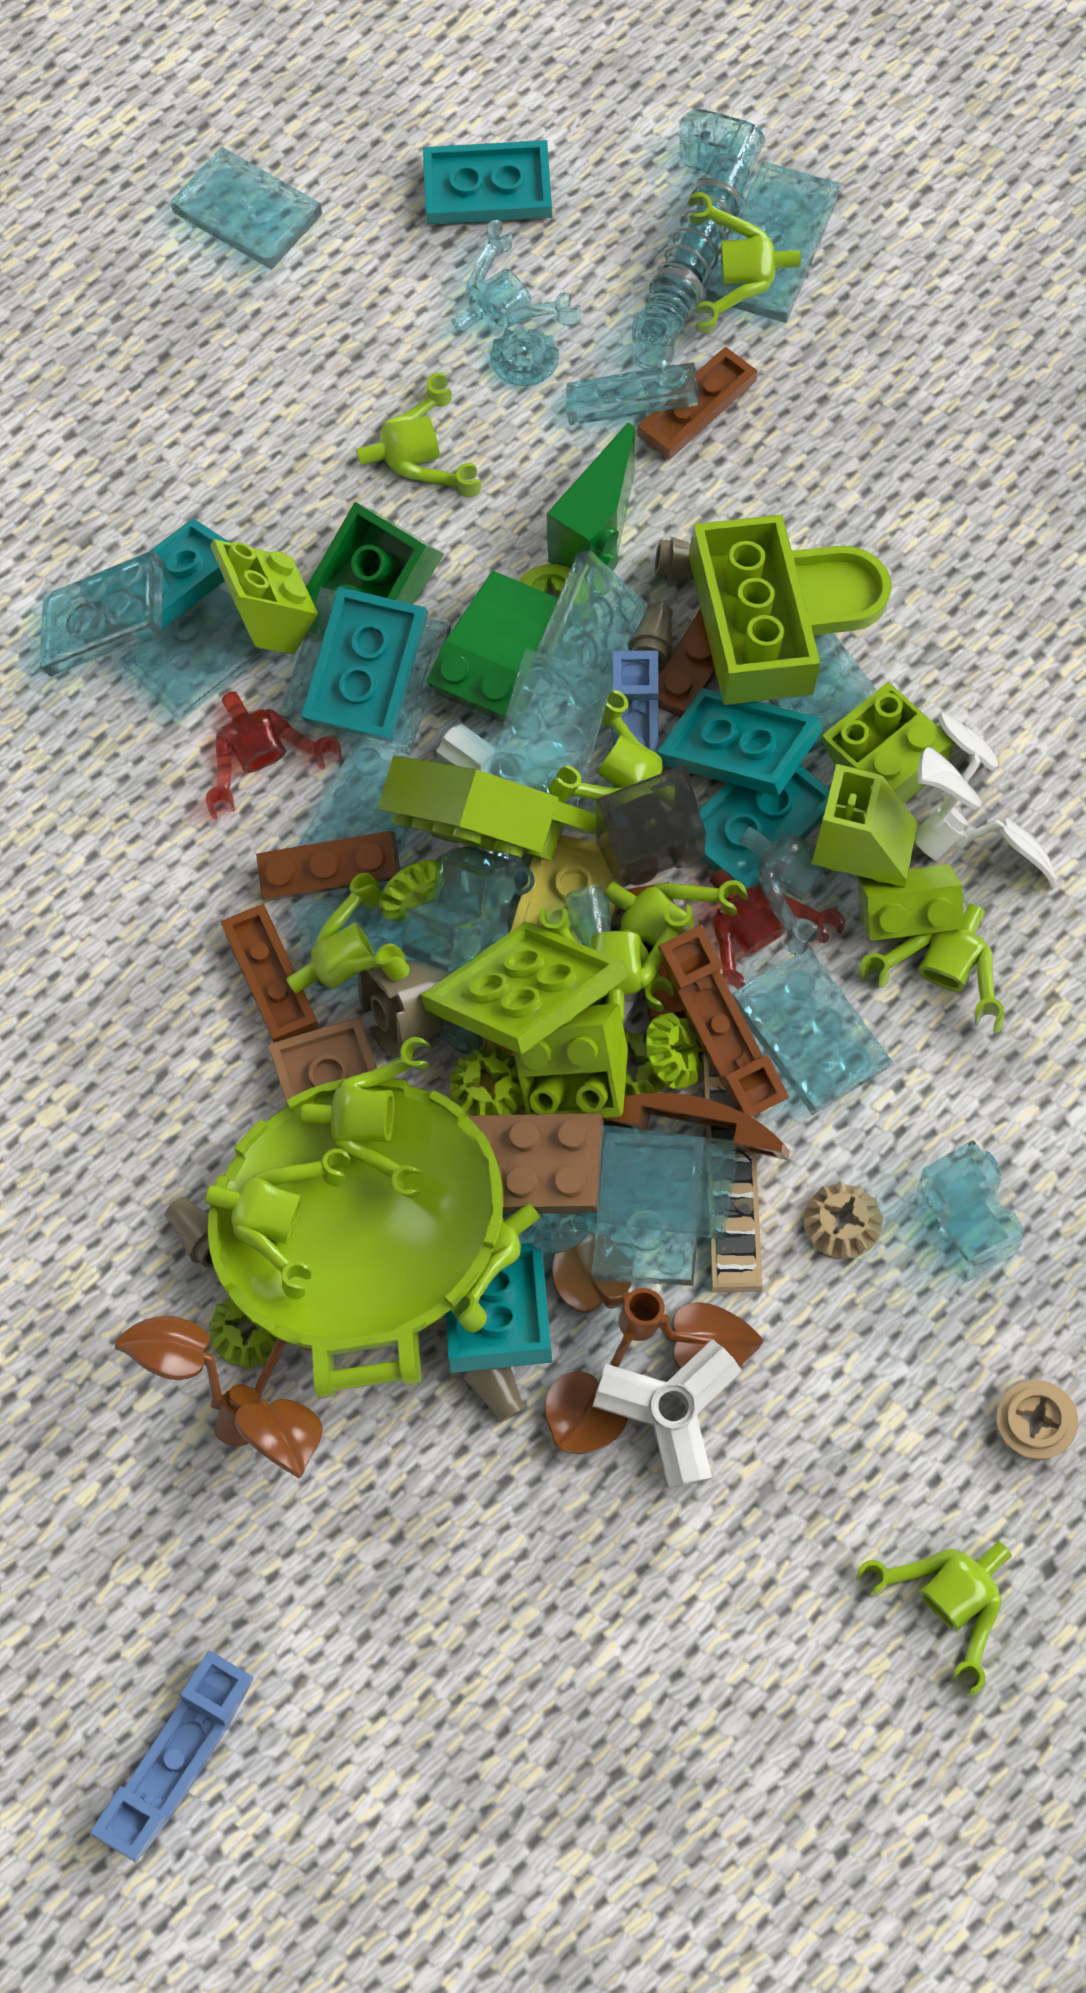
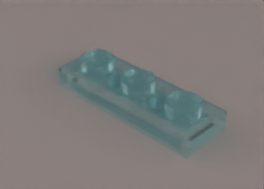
(632, 393)

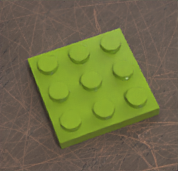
(524, 987)

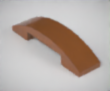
(719, 1023)
(749, 1133)

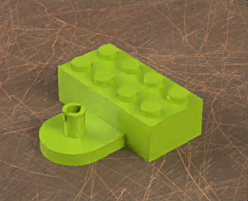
(770, 602)
(478, 808)

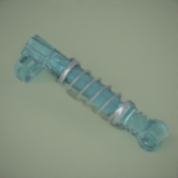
(727, 153)

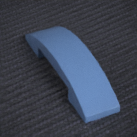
(637, 679)
(175, 1758)

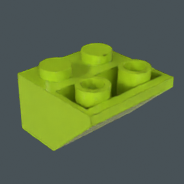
(267, 595)
(886, 739)
(865, 828)
(578, 1066)

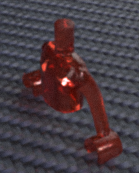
(257, 745)
(758, 926)

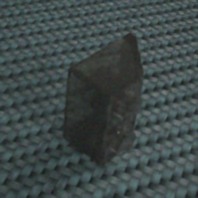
(650, 827)

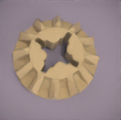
(852, 1239)
(1058, 1412)

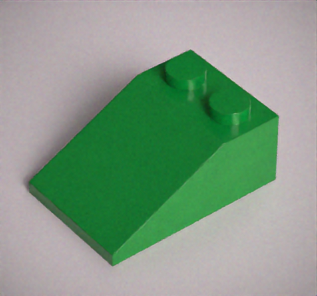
(595, 506)
(375, 559)
(488, 643)

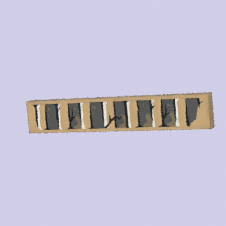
(737, 1258)

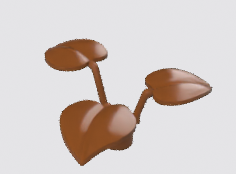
(569, 1402)
(278, 1430)

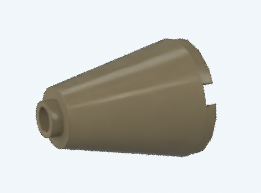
(399, 1005)

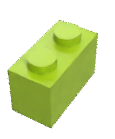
(924, 906)

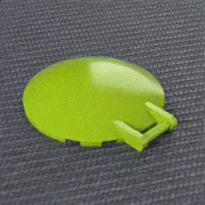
(374, 1256)

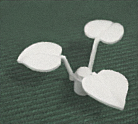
(946, 823)

